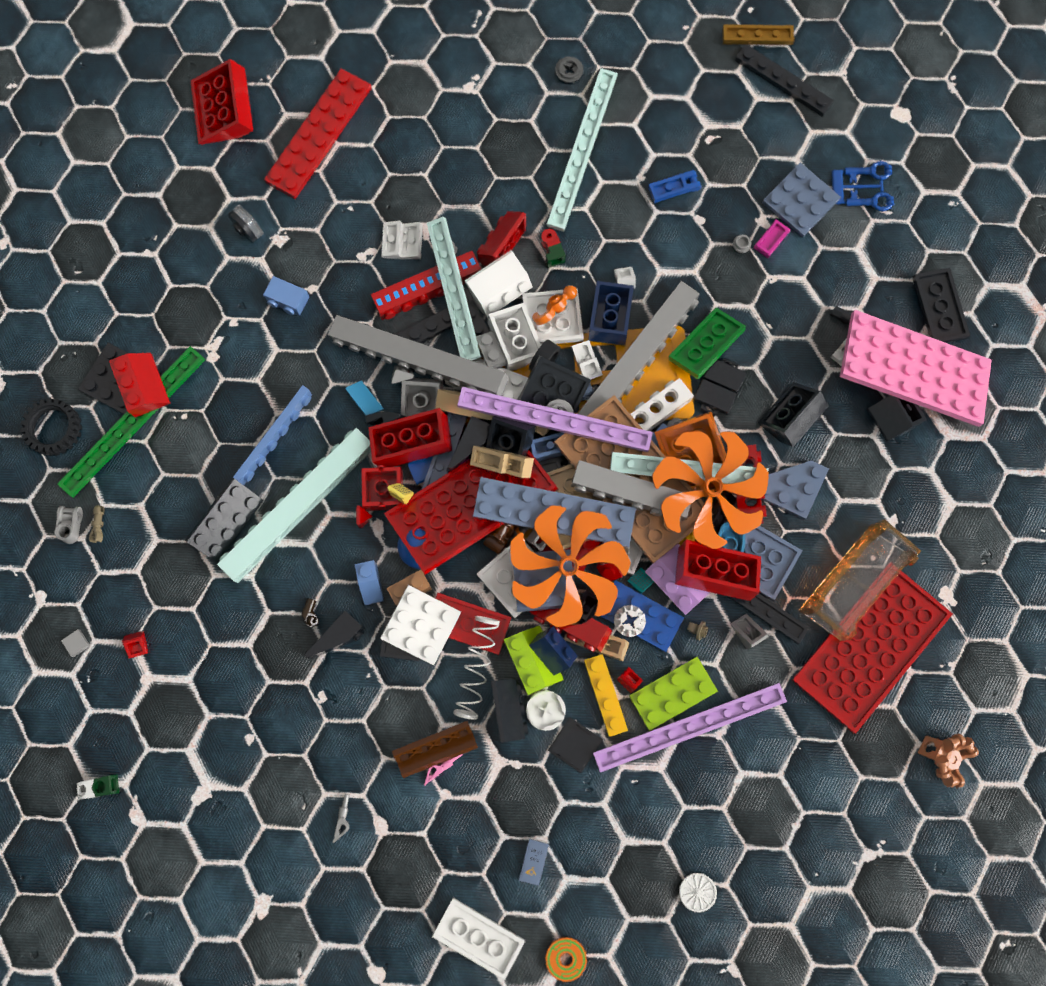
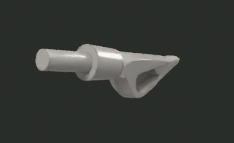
(341, 819)

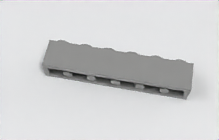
(622, 488)

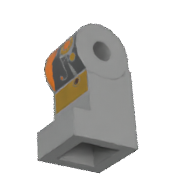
(530, 536)

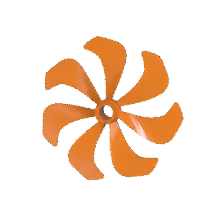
(676, 469)
(607, 552)

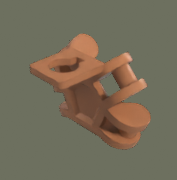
(949, 757)

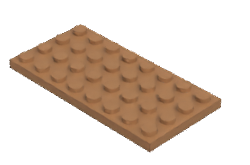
(648, 530)

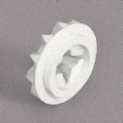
(627, 629)

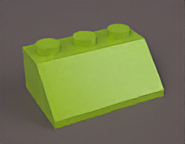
(529, 666)

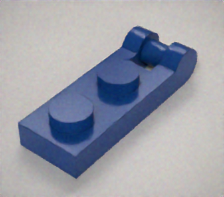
(674, 186)

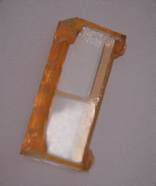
(860, 579)

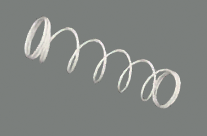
(471, 714)

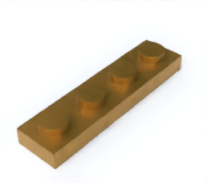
(758, 34)

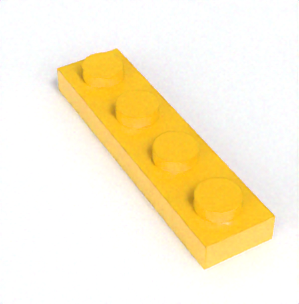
(605, 695)

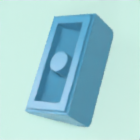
(363, 398)

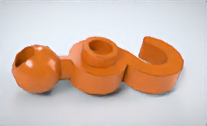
(555, 305)

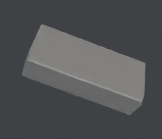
(400, 374)

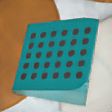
(640, 581)

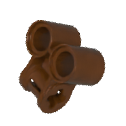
(499, 538)

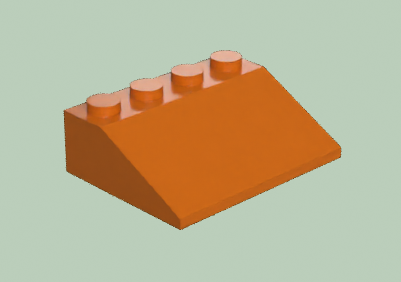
(702, 423)

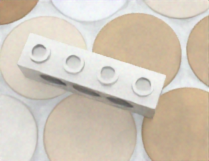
(675, 389)

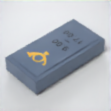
(534, 862)

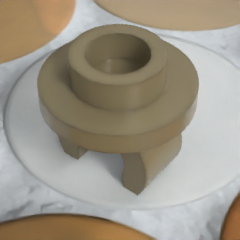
(700, 630)

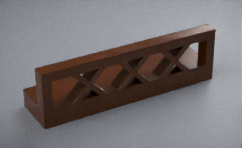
(434, 751)

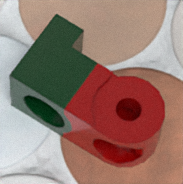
(551, 242)

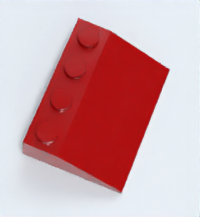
(221, 103)

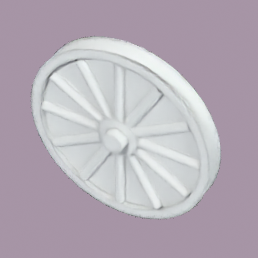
(697, 892)

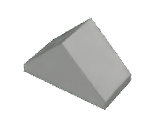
(748, 631)

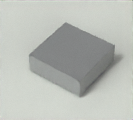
(75, 643)

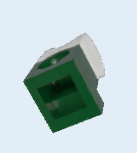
(98, 787)

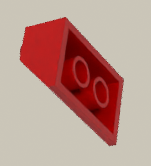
(503, 238)
(139, 383)

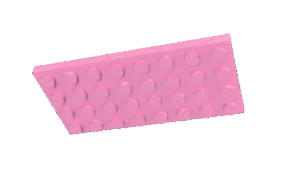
(916, 368)

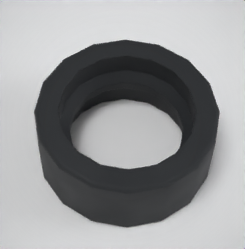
(547, 350)

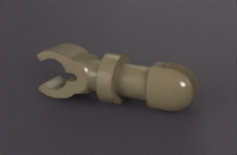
(96, 533)

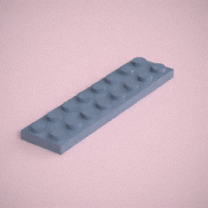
(523, 504)

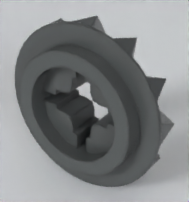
(569, 63)

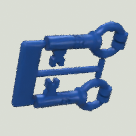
(837, 186)

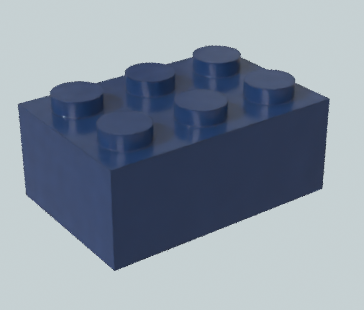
(611, 313)

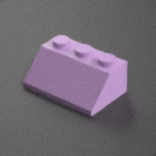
(664, 574)

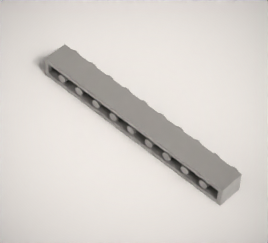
(644, 348)
(417, 356)

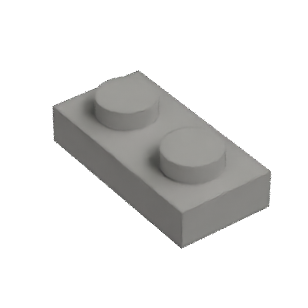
(491, 350)

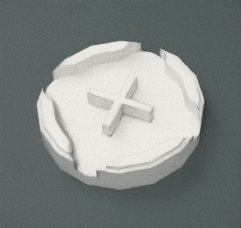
(545, 710)

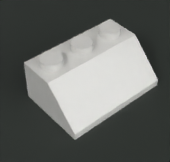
(498, 284)
(514, 335)

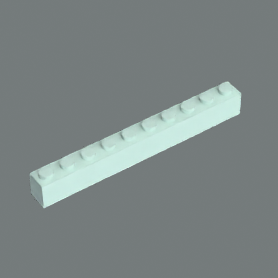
(295, 506)

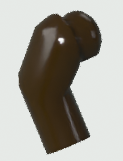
(308, 613)

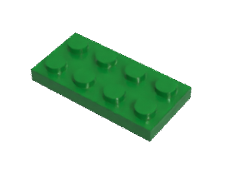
(707, 343)

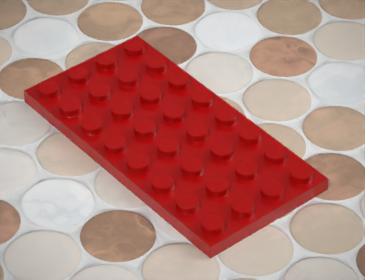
(447, 512)
(858, 673)

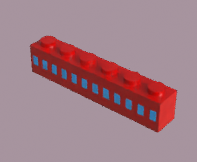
(419, 288)

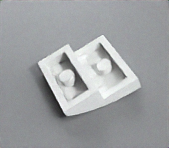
(402, 240)

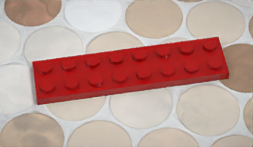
(318, 133)

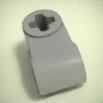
(68, 520)

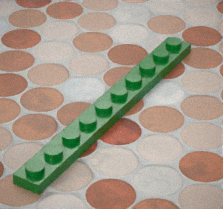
(126, 427)

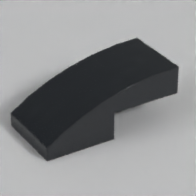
(382, 417)

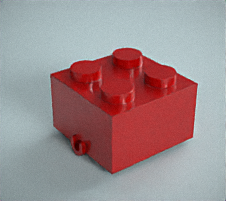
(375, 487)

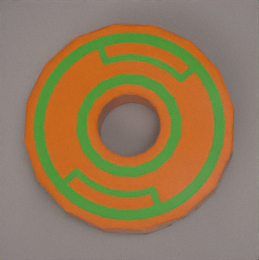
(575, 968)

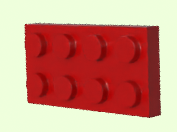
(466, 622)

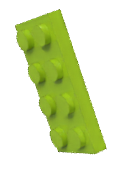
(673, 693)

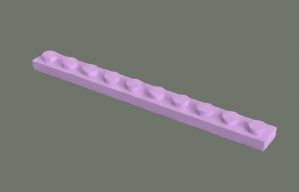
(555, 419)
(689, 727)

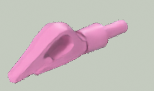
(439, 769)

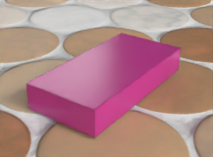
(772, 238)

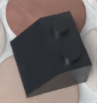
(510, 436)

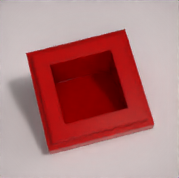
(135, 644)

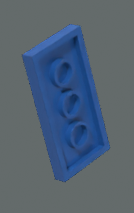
(660, 621)

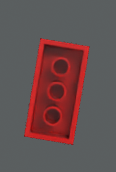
(410, 438)
(718, 570)

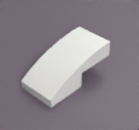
(586, 360)

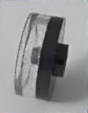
(245, 224)

